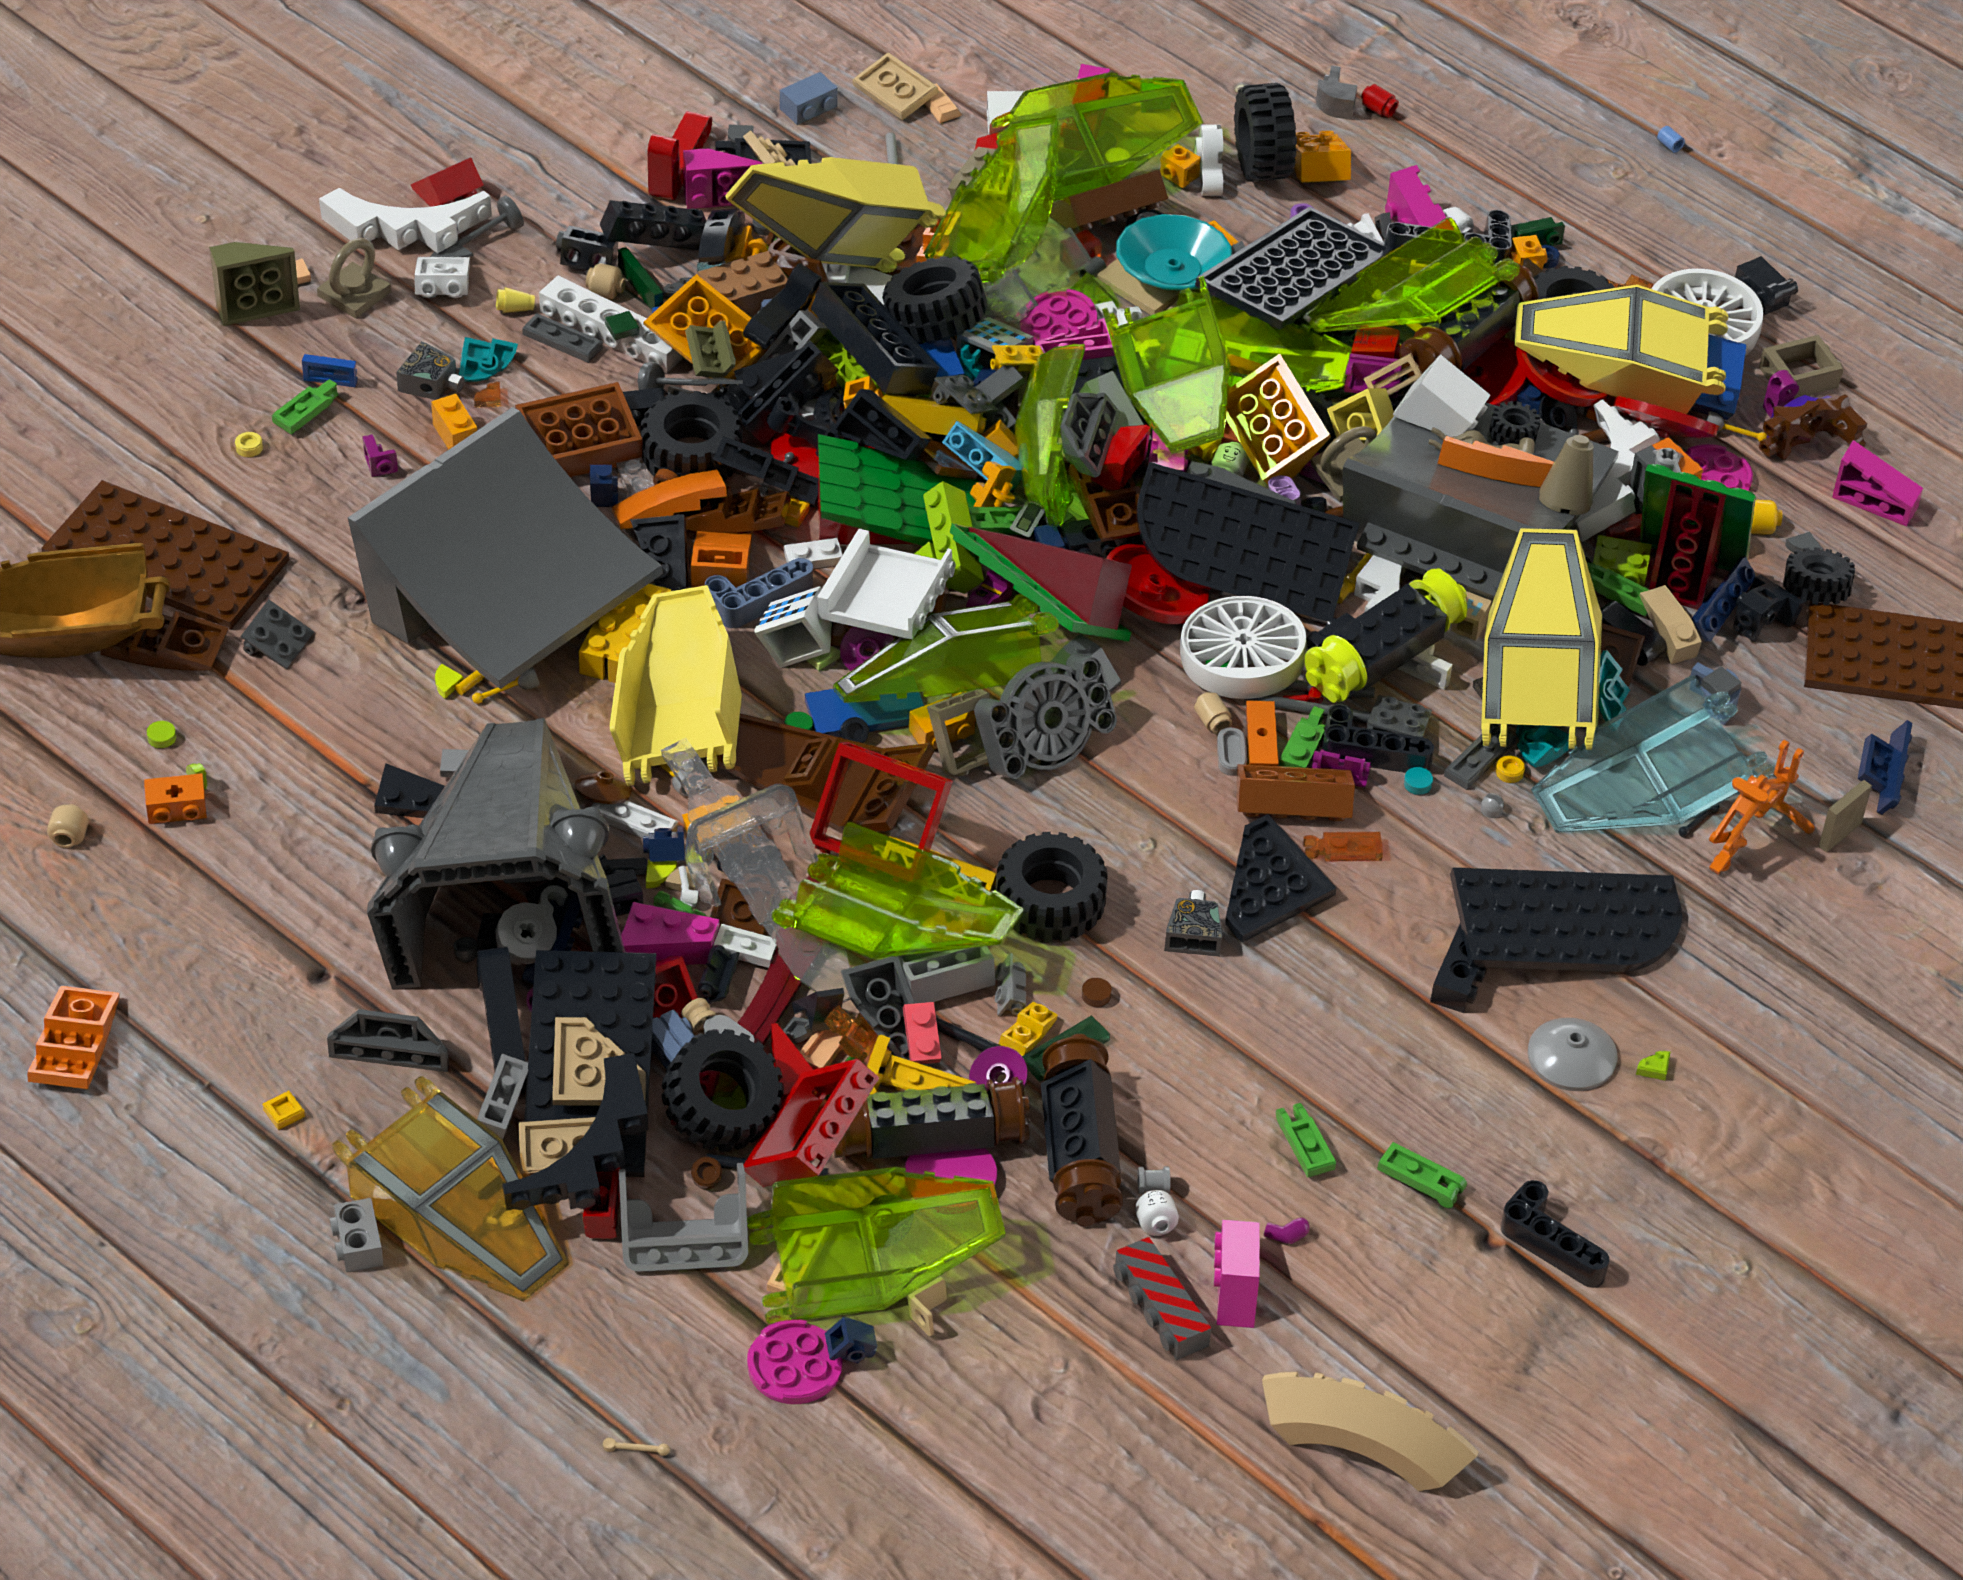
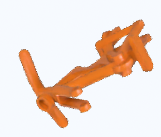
(1756, 799)

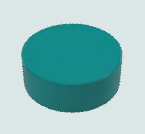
(1418, 780)

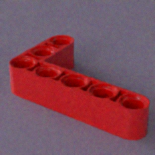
(666, 154)

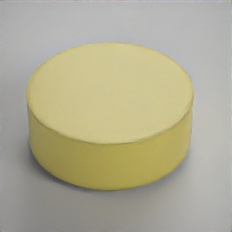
(248, 444)

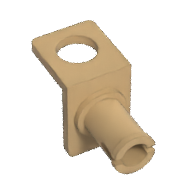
(924, 1300)

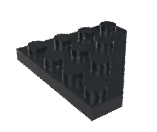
(1272, 881)

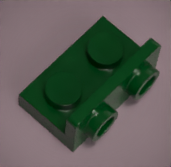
(1545, 229)

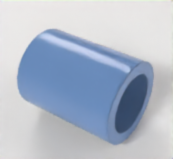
(1671, 139)

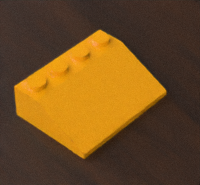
(703, 306)
(1275, 420)

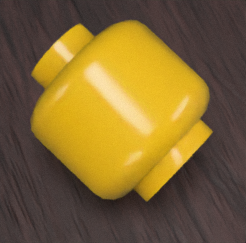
(1766, 517)

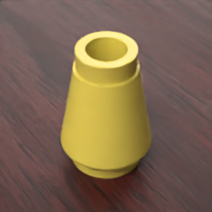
(514, 301)

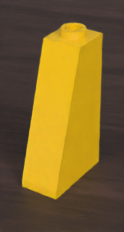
(932, 416)

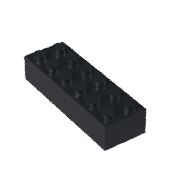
(875, 338)

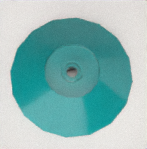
(1171, 250)

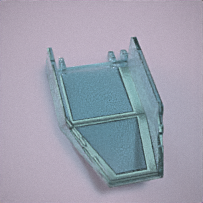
(1650, 765)

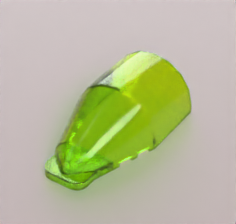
(1039, 430)

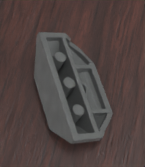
(1088, 431)
(388, 1041)

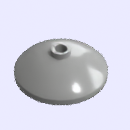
(1572, 1054)

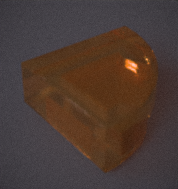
(489, 396)

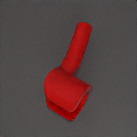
(1314, 696)

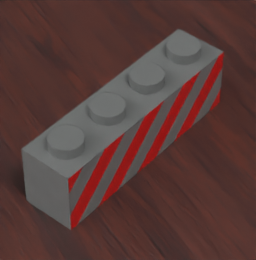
(1162, 1298)

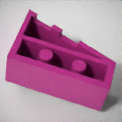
(1876, 486)
(669, 933)

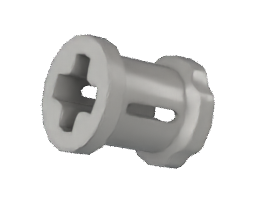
(1153, 1180)

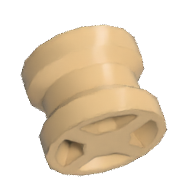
(697, 1013)

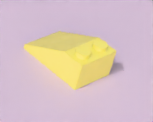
(1367, 408)

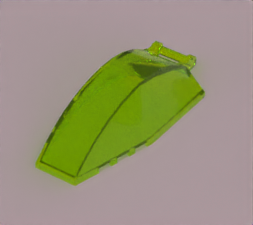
(1006, 204)

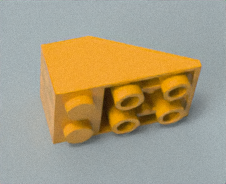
(1322, 157)

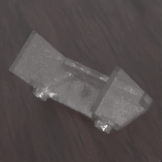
(1046, 268)
(771, 807)

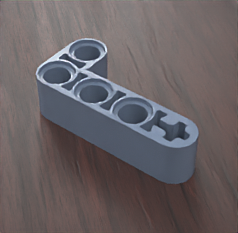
(751, 599)

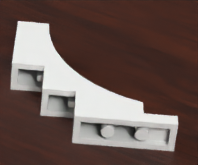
(1377, 582)

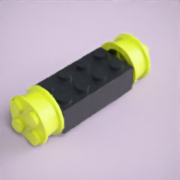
(1386, 636)

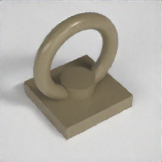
(354, 287)
(1331, 461)

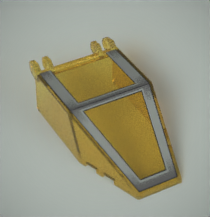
(441, 1191)

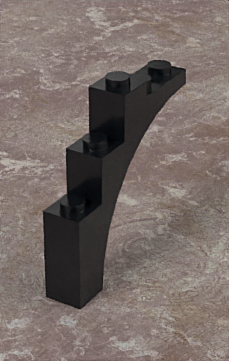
(599, 1150)

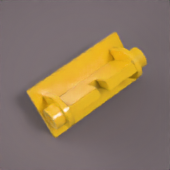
(1020, 355)

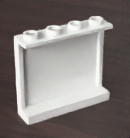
(883, 588)

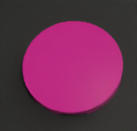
(1059, 313)
(1722, 466)
(964, 1163)
(792, 1362)

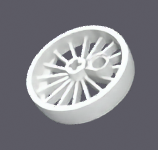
(1720, 287)
(1243, 645)

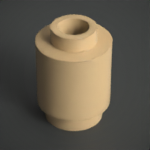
(1213, 712)

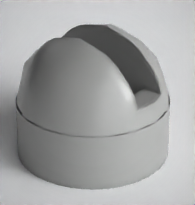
(1492, 805)

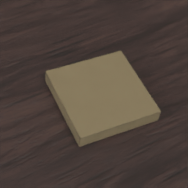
(1845, 816)

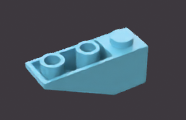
(977, 450)

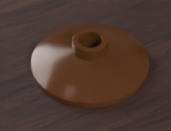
(602, 788)

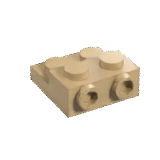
(766, 151)

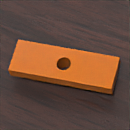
(1261, 733)

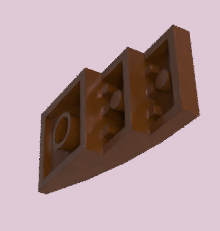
(1109, 511)
(739, 512)
(179, 645)

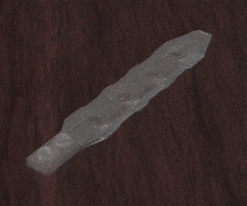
(759, 874)

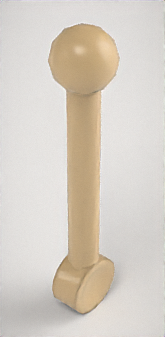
(610, 1445)

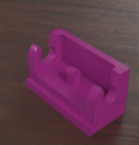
(1361, 366)

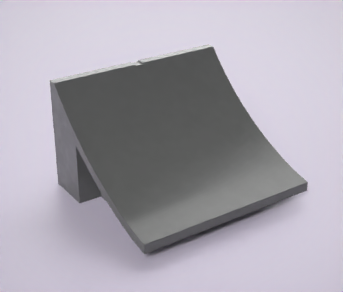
(1447, 517)
(494, 553)

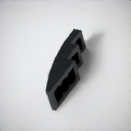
(766, 470)

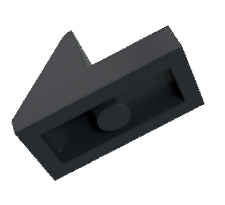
(818, 1006)

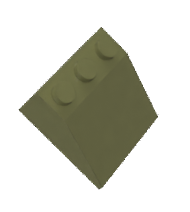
(253, 281)

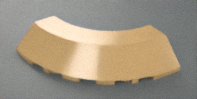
(1366, 1423)

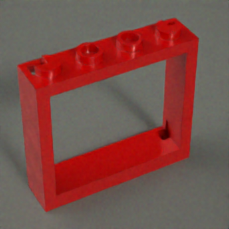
(884, 763)
(773, 1154)

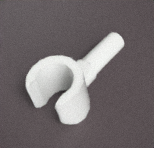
(687, 896)

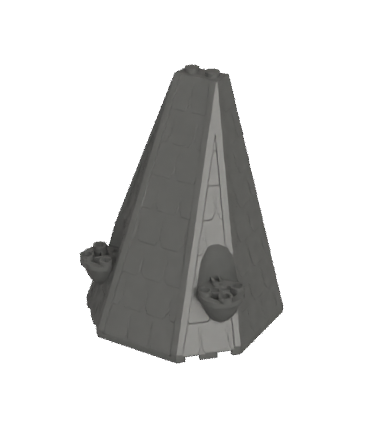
(496, 819)

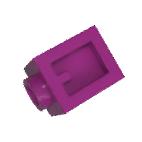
(378, 461)

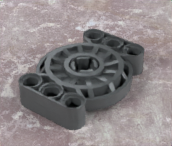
(1022, 712)

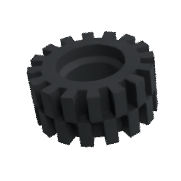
(1513, 423)

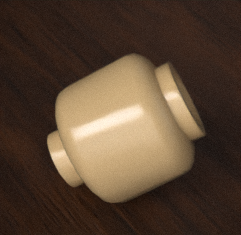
(605, 280)
(67, 826)

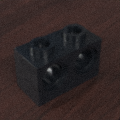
(589, 245)

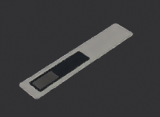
(1027, 519)

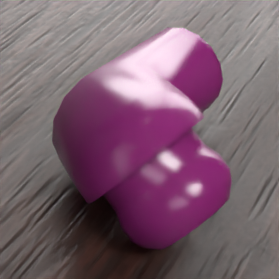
(1288, 1233)

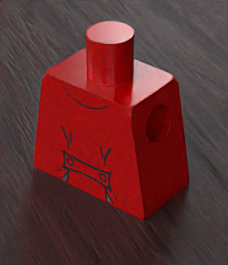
(1377, 342)

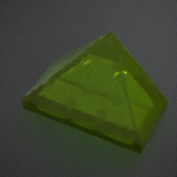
(1095, 289)

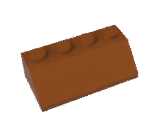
(1295, 792)

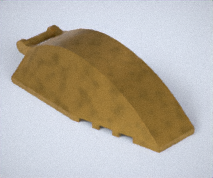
(77, 600)

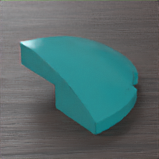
(484, 359)
(1611, 687)
(1541, 743)

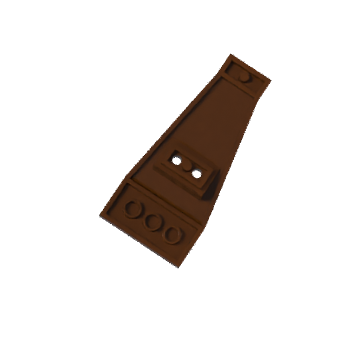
(802, 760)

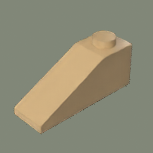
(1672, 624)

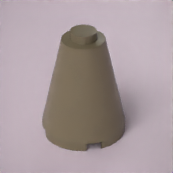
(1570, 478)

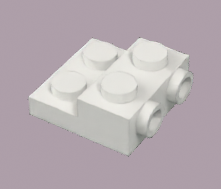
(442, 276)

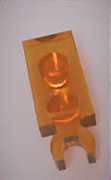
(1345, 846)

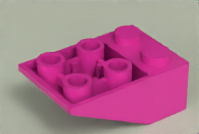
(710, 176)

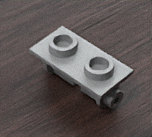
(1009, 978)

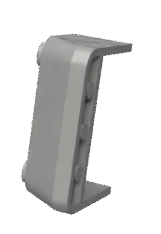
(686, 1242)

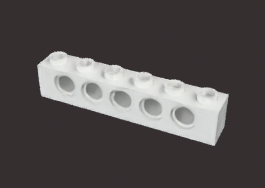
(587, 314)

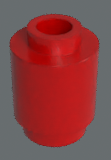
(1379, 100)

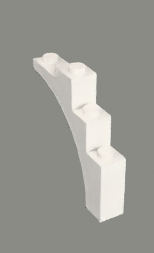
(402, 226)
(1615, 496)

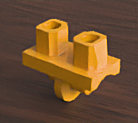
(746, 246)
(997, 487)

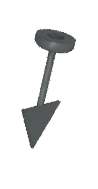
(508, 213)
(652, 376)

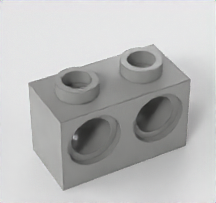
(357, 1234)

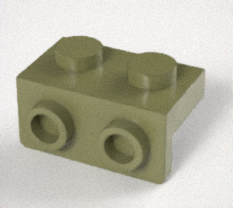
(710, 350)

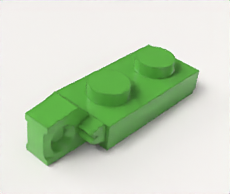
(305, 406)
(1304, 740)

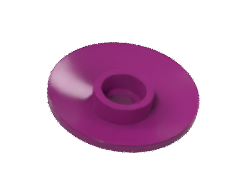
(857, 641)
(998, 1061)

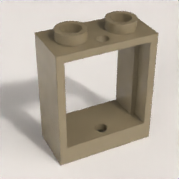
(1823, 379)
(949, 709)

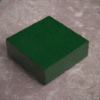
(622, 325)

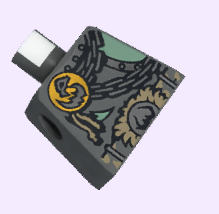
(428, 373)
(1194, 926)

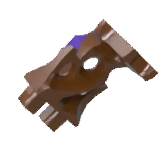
(1791, 423)

